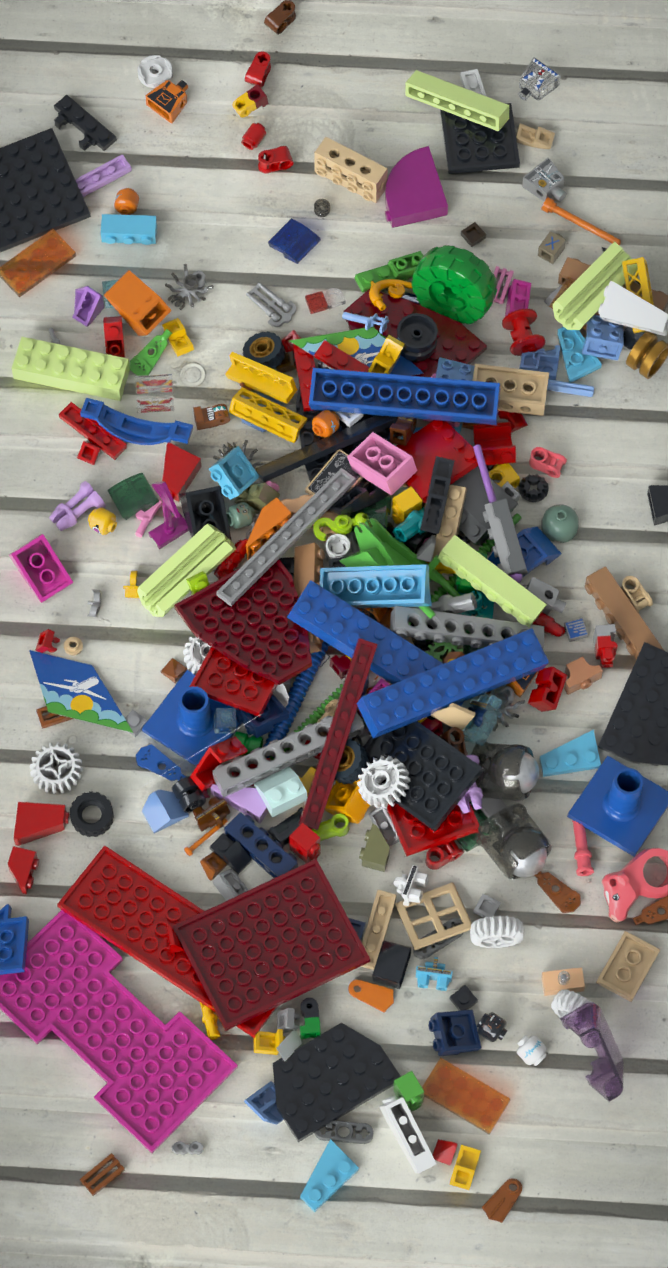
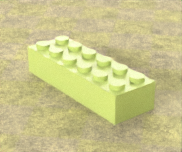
(71, 368)

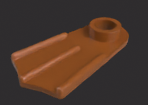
(502, 1201)

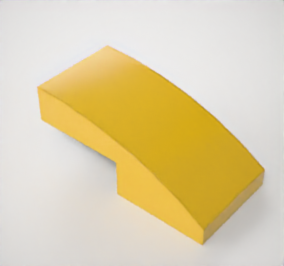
(178, 339)
(465, 1167)

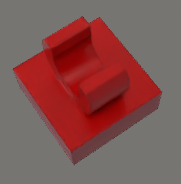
(45, 641)

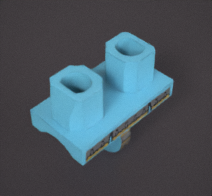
(433, 971)

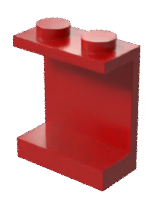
(495, 443)
(214, 757)

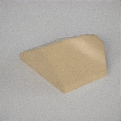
(454, 716)

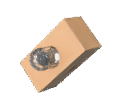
(564, 979)

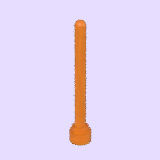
(550, 206)

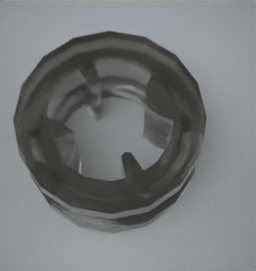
(322, 202)

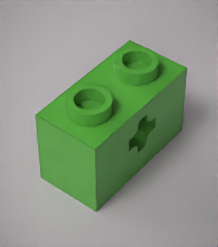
(410, 1089)

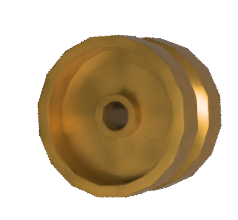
(647, 355)

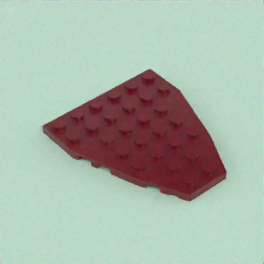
(453, 338)
(255, 627)

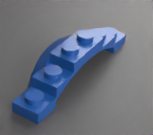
(135, 429)

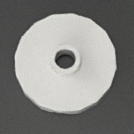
(154, 64)

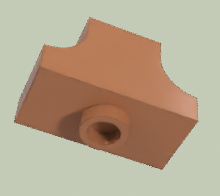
(581, 675)

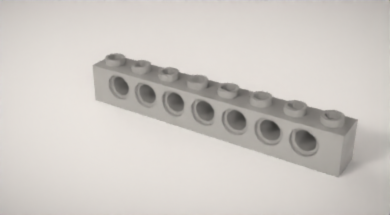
(457, 623)
(265, 768)

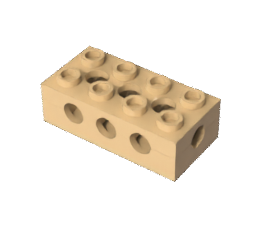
(362, 174)
(520, 389)

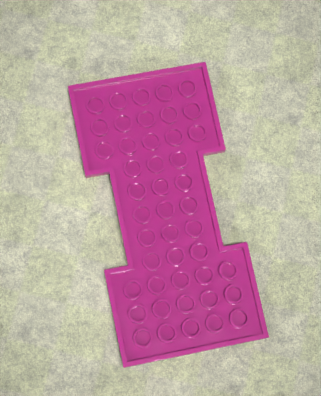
(150, 1068)

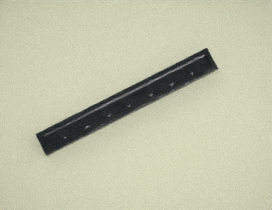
(324, 447)

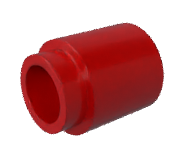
(253, 136)

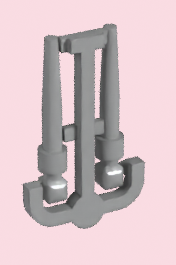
(286, 317)

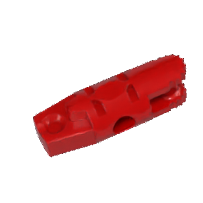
(232, 561)
(550, 625)

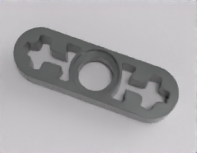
(429, 951)
(348, 1139)

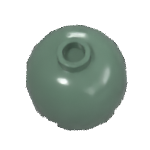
(560, 523)

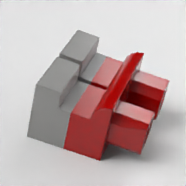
(604, 644)

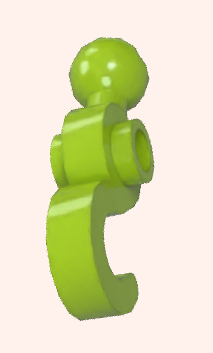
(342, 524)

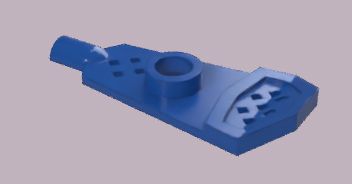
(156, 758)

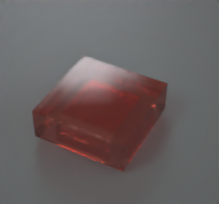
(316, 302)

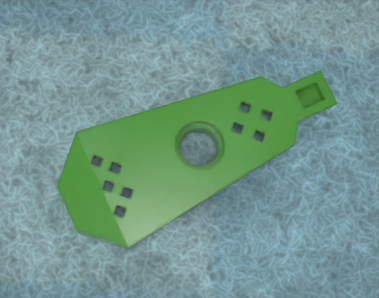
(147, 360)

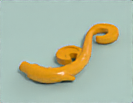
(395, 290)

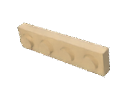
(451, 517)
(378, 925)

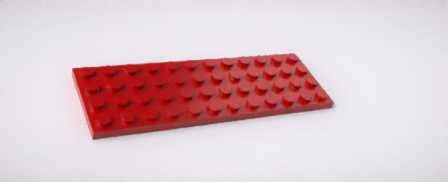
(134, 915)

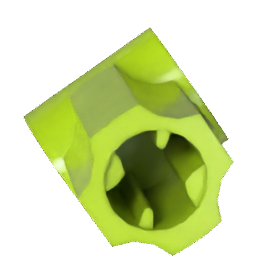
(328, 830)

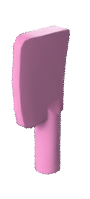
(146, 517)

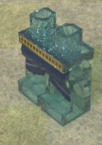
(485, 718)

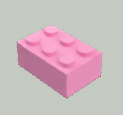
(382, 463)

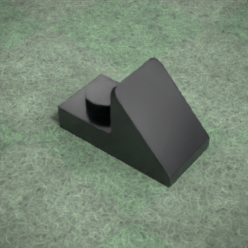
(231, 853)

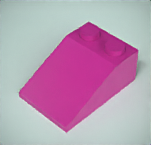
(41, 568)

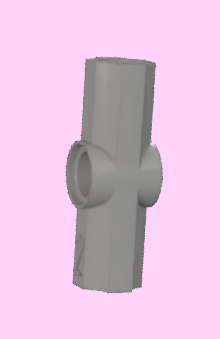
(454, 604)

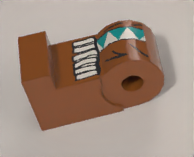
(211, 416)

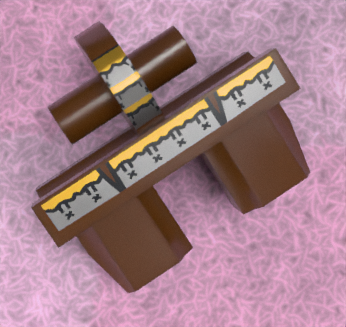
(213, 815)

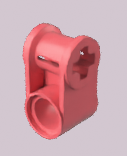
(548, 461)

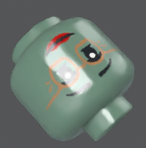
(240, 515)

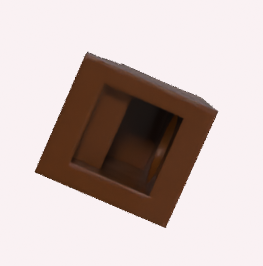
(403, 427)

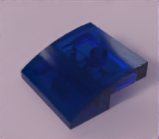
(294, 241)

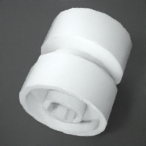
(337, 547)

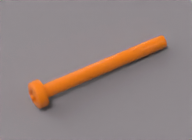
(189, 850)

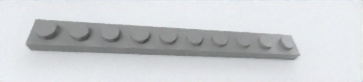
(285, 537)

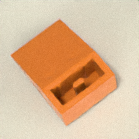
(137, 303)
(269, 521)

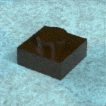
(473, 234)
(288, 363)

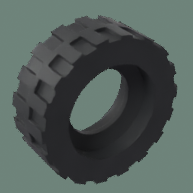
(84, 801)

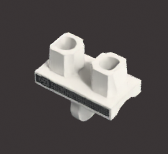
(407, 885)

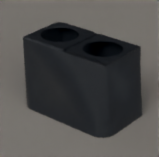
(391, 964)

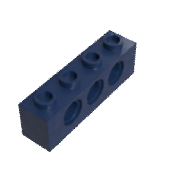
(244, 823)

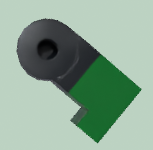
(310, 1012)

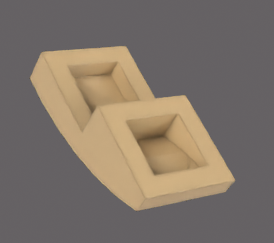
(534, 138)

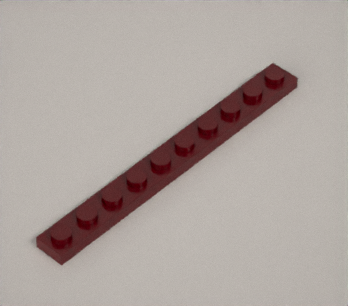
(338, 734)

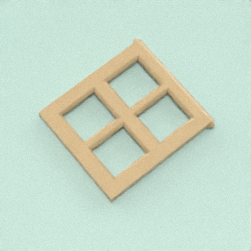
(434, 916)

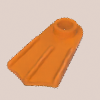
(372, 994)

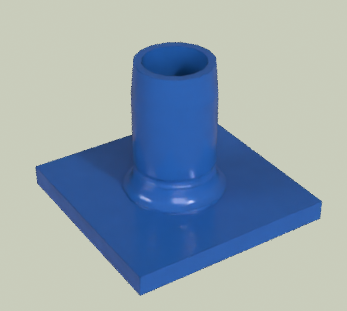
(187, 721)
(620, 806)

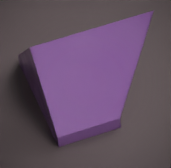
(87, 305)

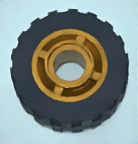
(265, 349)
(351, 762)

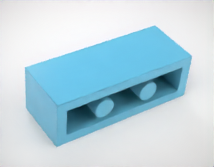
(128, 229)

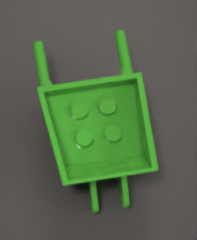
(381, 549)

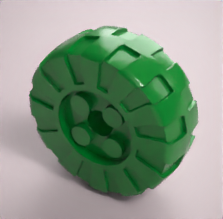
(454, 284)

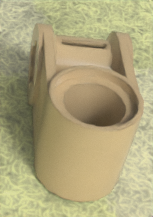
(638, 595)

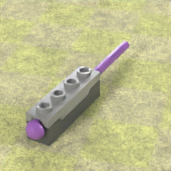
(502, 527)

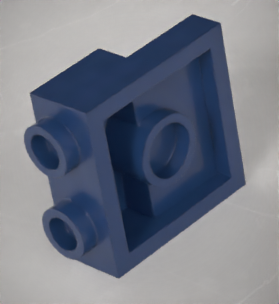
(272, 714)
(454, 1032)

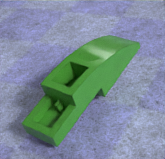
(398, 268)

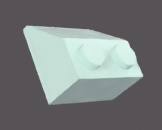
(281, 791)

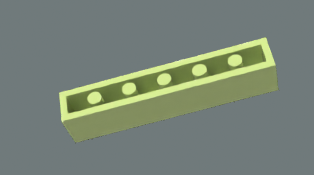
(457, 100)
(491, 581)

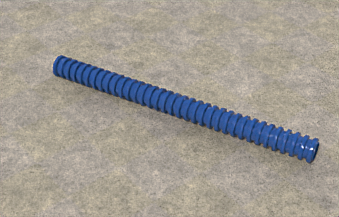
(298, 691)

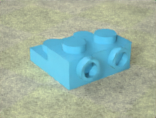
(233, 473)

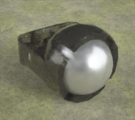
(508, 771)
(514, 842)

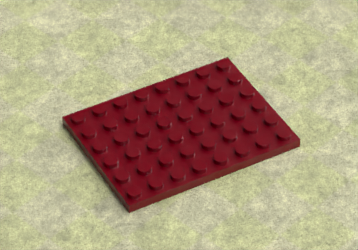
(271, 944)

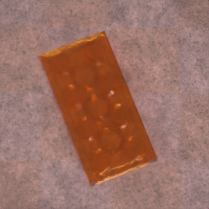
(36, 263)
(465, 1096)

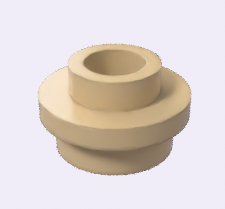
(73, 651)

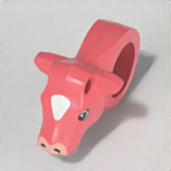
(626, 885)

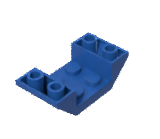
(534, 547)

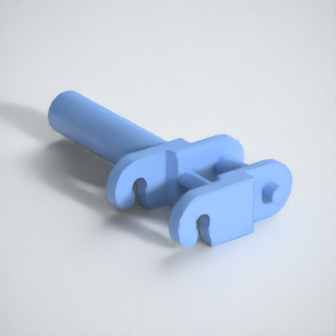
(369, 322)

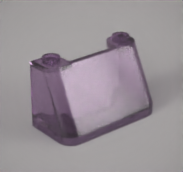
(594, 1032)

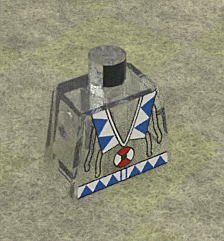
(538, 80)

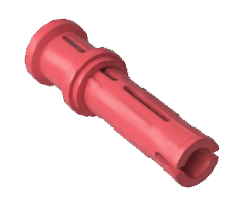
(582, 855)

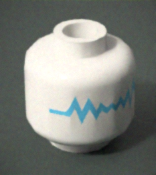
(531, 1050)

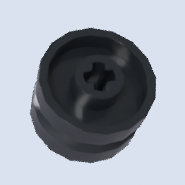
(419, 336)

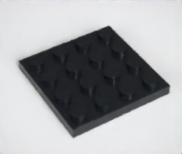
(477, 147)

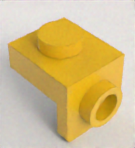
(268, 1042)

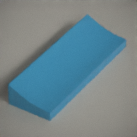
(379, 585)

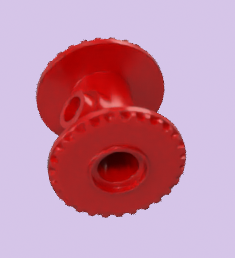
(522, 336)

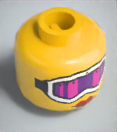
(102, 521)

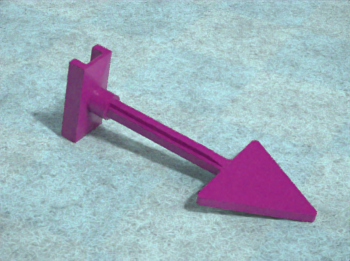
(173, 526)

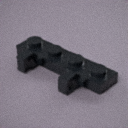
(93, 130)

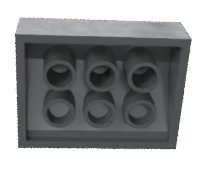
(472, 518)

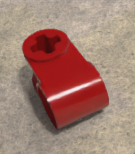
(259, 69)
(276, 158)
(445, 852)

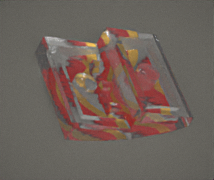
(154, 393)

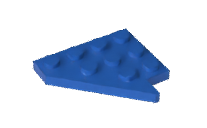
(12, 942)

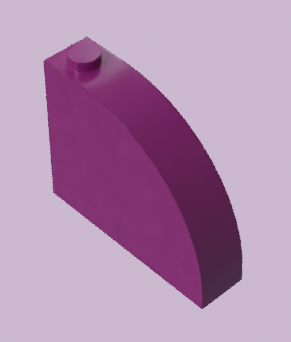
(414, 190)

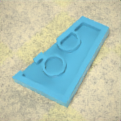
(575, 362)
(571, 757)
(328, 1176)

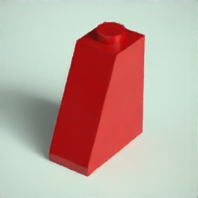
(179, 470)
(38, 821)

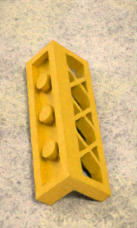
(644, 281)
(261, 378)
(265, 417)

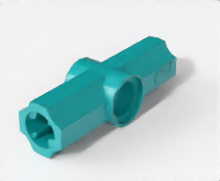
(410, 526)

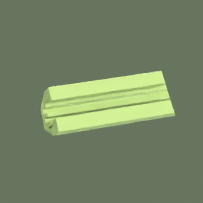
(586, 294)
(169, 582)

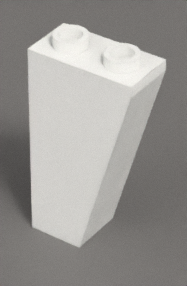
(632, 311)
(407, 1133)

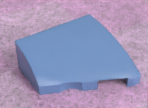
(542, 361)

